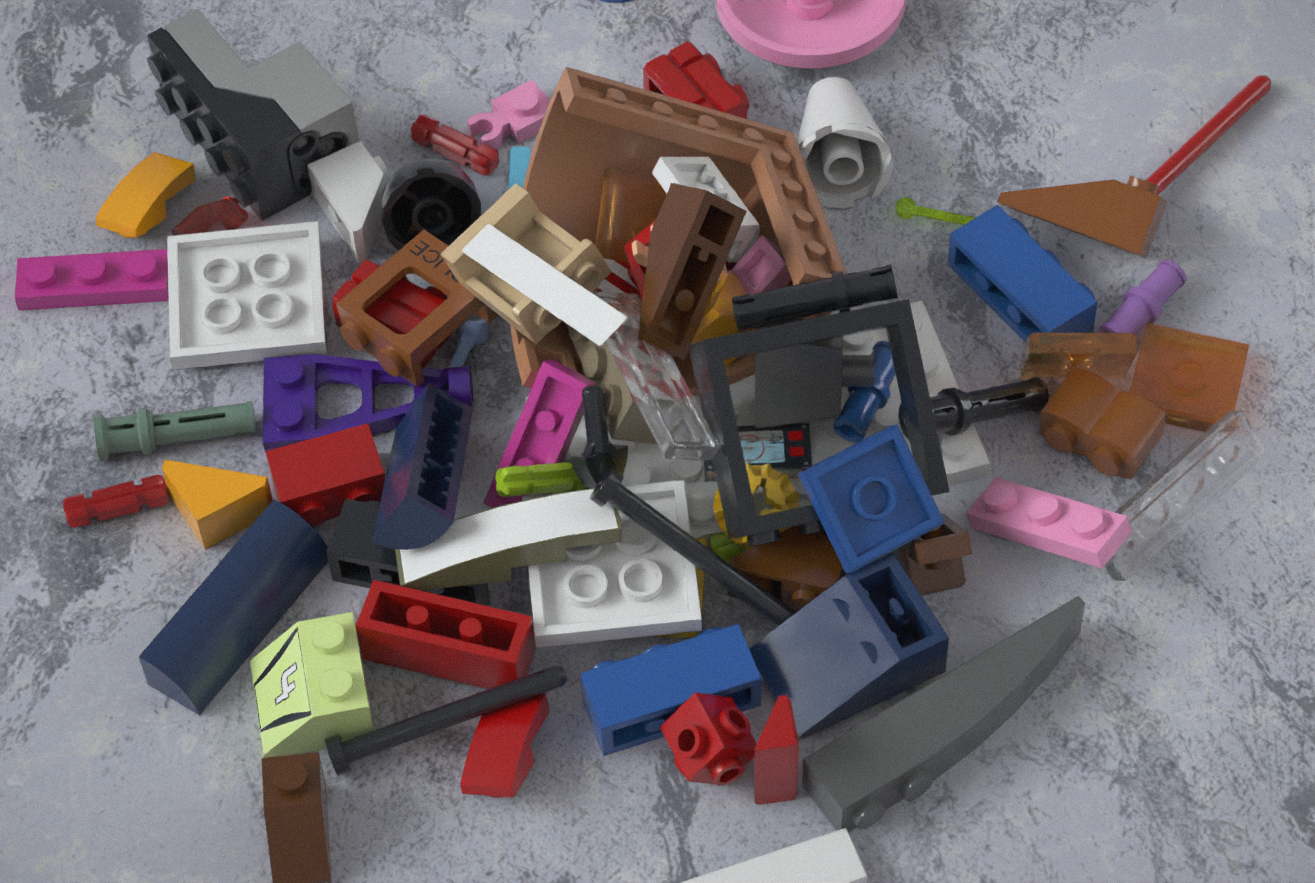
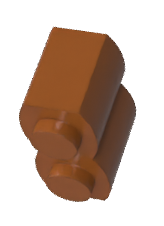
(1101, 423)

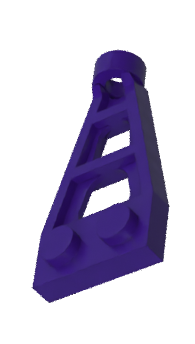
(293, 388)

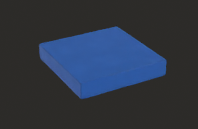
(871, 498)

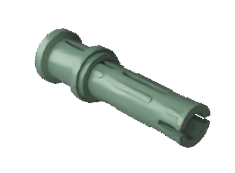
(148, 431)

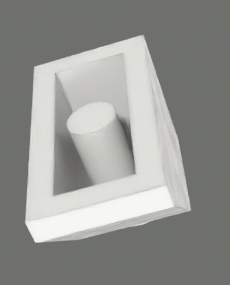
(350, 194)

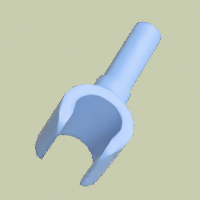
(471, 334)

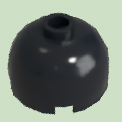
(430, 198)

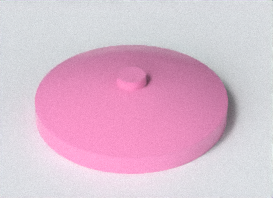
(810, 30)

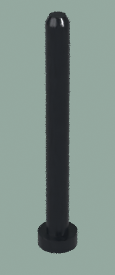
(612, 491)
(442, 717)

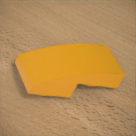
(142, 194)

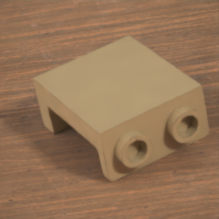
(522, 221)

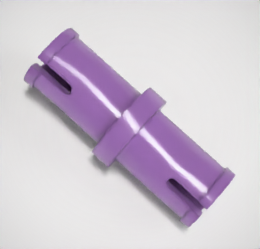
(1144, 302)

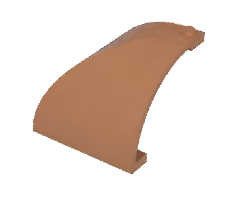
(615, 124)

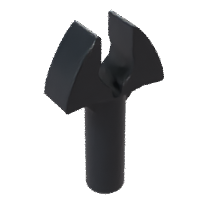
(599, 453)

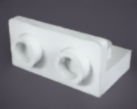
(703, 174)

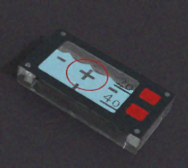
(782, 446)

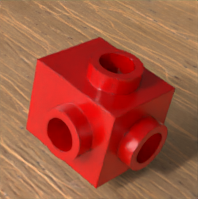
(710, 739)

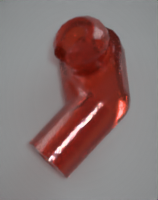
(207, 215)

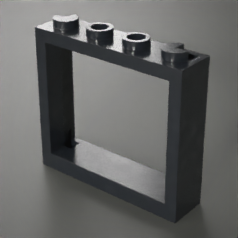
(719, 412)

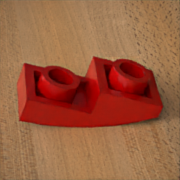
(502, 750)

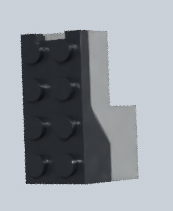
(253, 121)

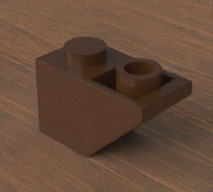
(793, 567)

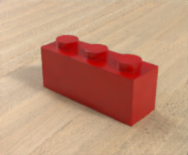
(444, 636)

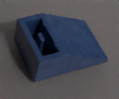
(852, 647)

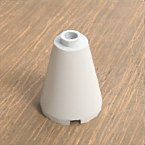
(843, 145)

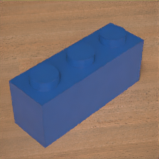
(1019, 277)
(638, 694)

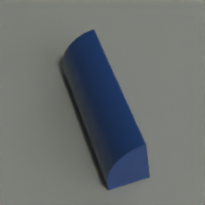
(424, 472)
(234, 608)

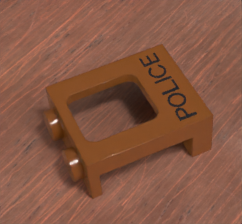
(403, 352)

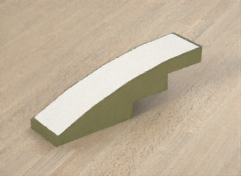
(512, 535)

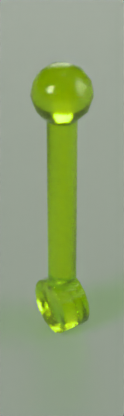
(907, 208)

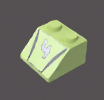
(311, 687)

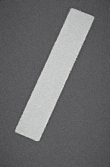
(544, 284)

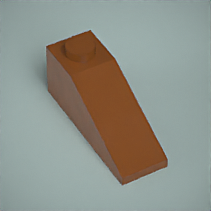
(1100, 210)

